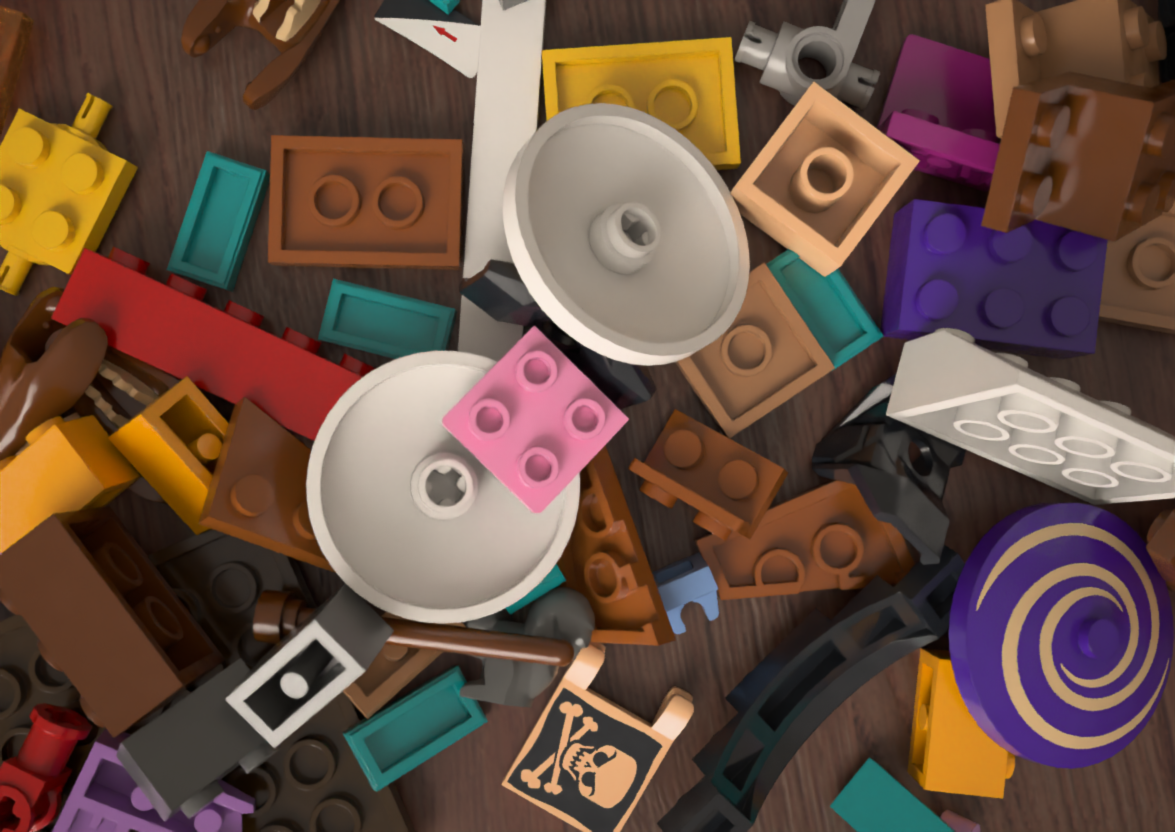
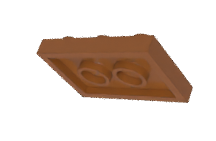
(366, 202)

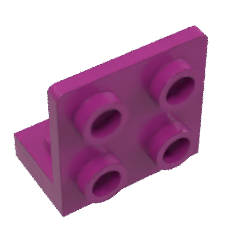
(943, 111)

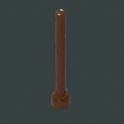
(281, 612)

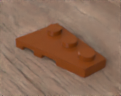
(808, 544)

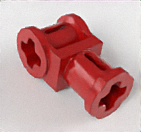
(37, 775)

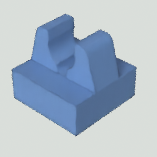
(686, 582)

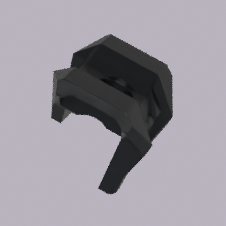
(506, 299)
(873, 454)

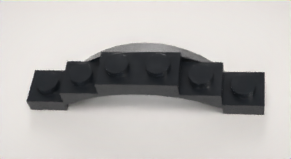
(803, 684)

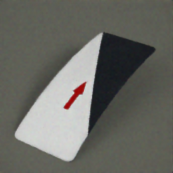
(447, 36)

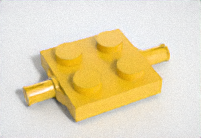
(56, 191)

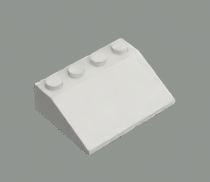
(1030, 421)

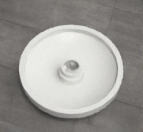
(625, 234)
(413, 510)

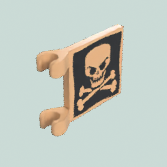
(589, 754)

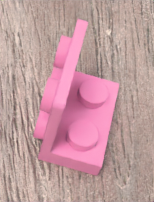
(534, 420)

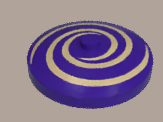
(1061, 634)

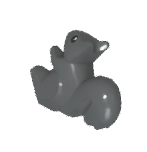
(556, 614)

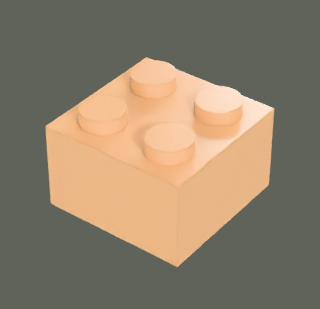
(822, 180)

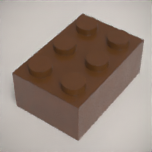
(104, 616)

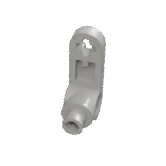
(834, 48)

